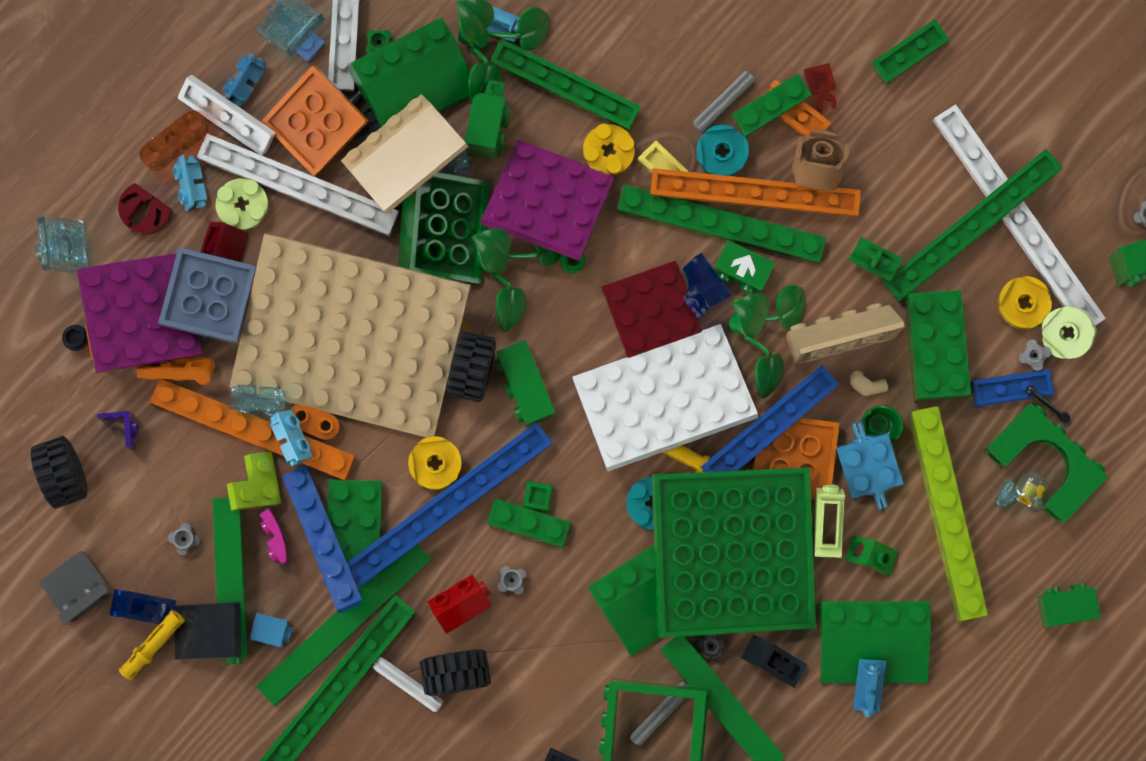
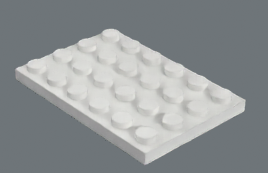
(664, 398)

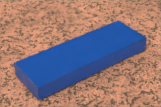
(1011, 388)

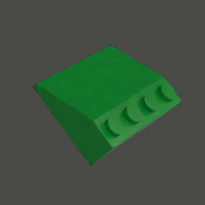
(413, 65)
(440, 227)
(630, 601)
(874, 631)

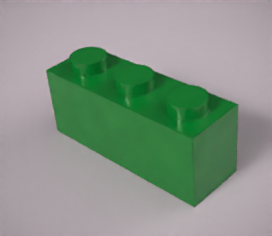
(524, 384)

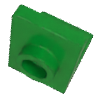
(875, 555)

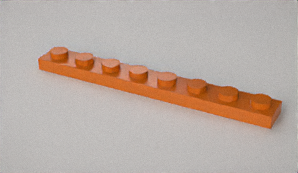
(753, 192)
(245, 427)

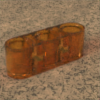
(177, 128)

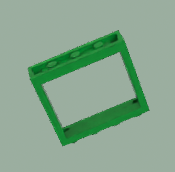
(608, 720)

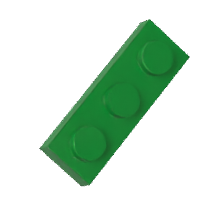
(910, 52)
(771, 105)
(528, 523)

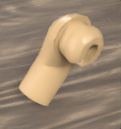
(865, 386)

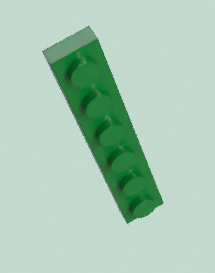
(565, 84)

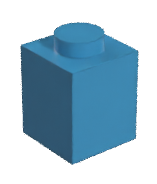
(271, 630)

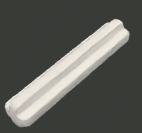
(407, 684)

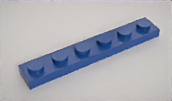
(773, 422)
(322, 540)

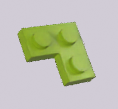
(262, 486)

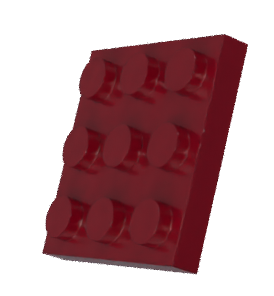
(651, 309)

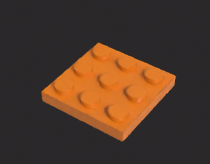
(315, 121)
(804, 444)

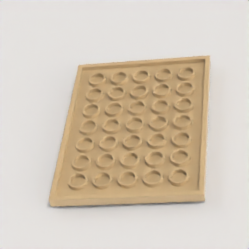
(350, 335)

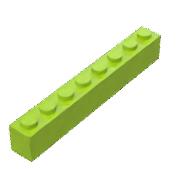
(947, 514)

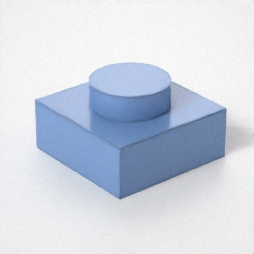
(310, 48)

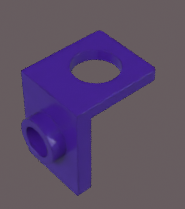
(130, 426)

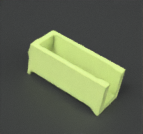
(832, 495)

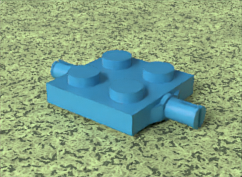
(870, 465)

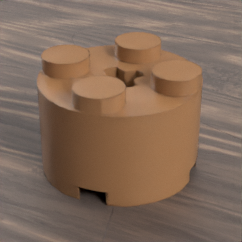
(820, 160)

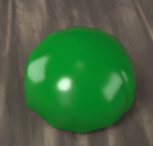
(883, 419)

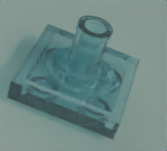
(289, 24)
(61, 244)

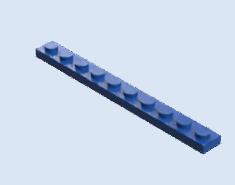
(448, 504)

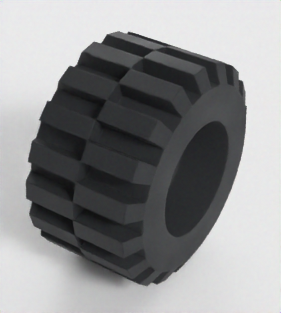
(471, 366)
(58, 472)
(455, 672)

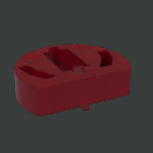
(129, 209)

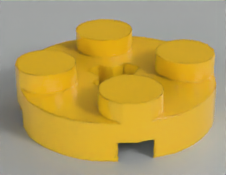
(603, 136)
(1039, 299)
(423, 453)

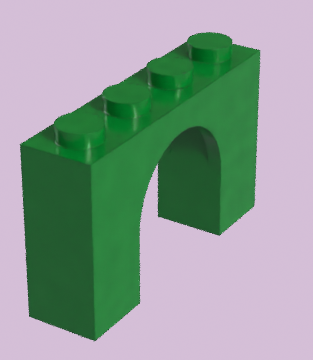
(1081, 474)

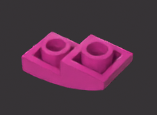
(278, 545)

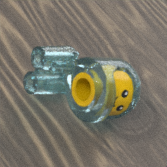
(1028, 491)

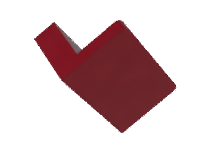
(224, 241)

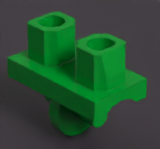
(875, 259)

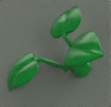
(473, 24)
(492, 257)
(749, 319)

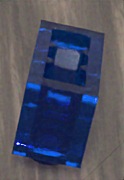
(705, 288)
(140, 606)

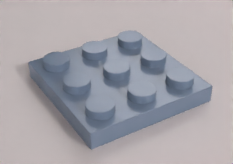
(207, 295)

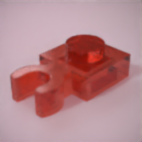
(820, 82)

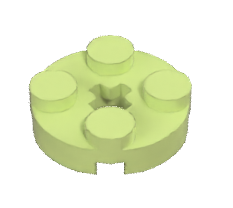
(249, 191)
(1083, 330)

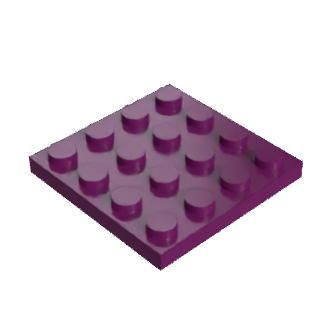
(548, 200)
(124, 311)

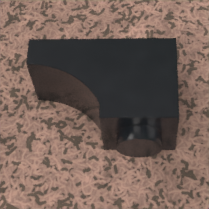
(774, 661)

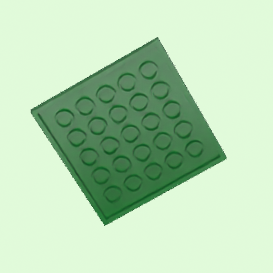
(733, 551)

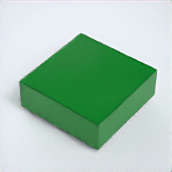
(538, 496)

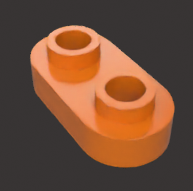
(314, 420)

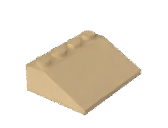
(404, 153)
(843, 334)

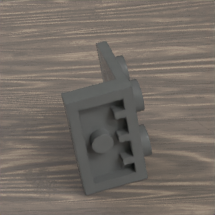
(76, 588)

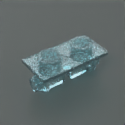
(269, 401)

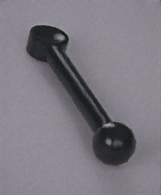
(1063, 416)

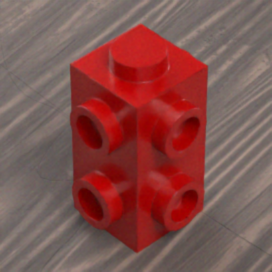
(460, 603)

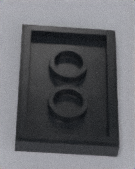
(209, 631)

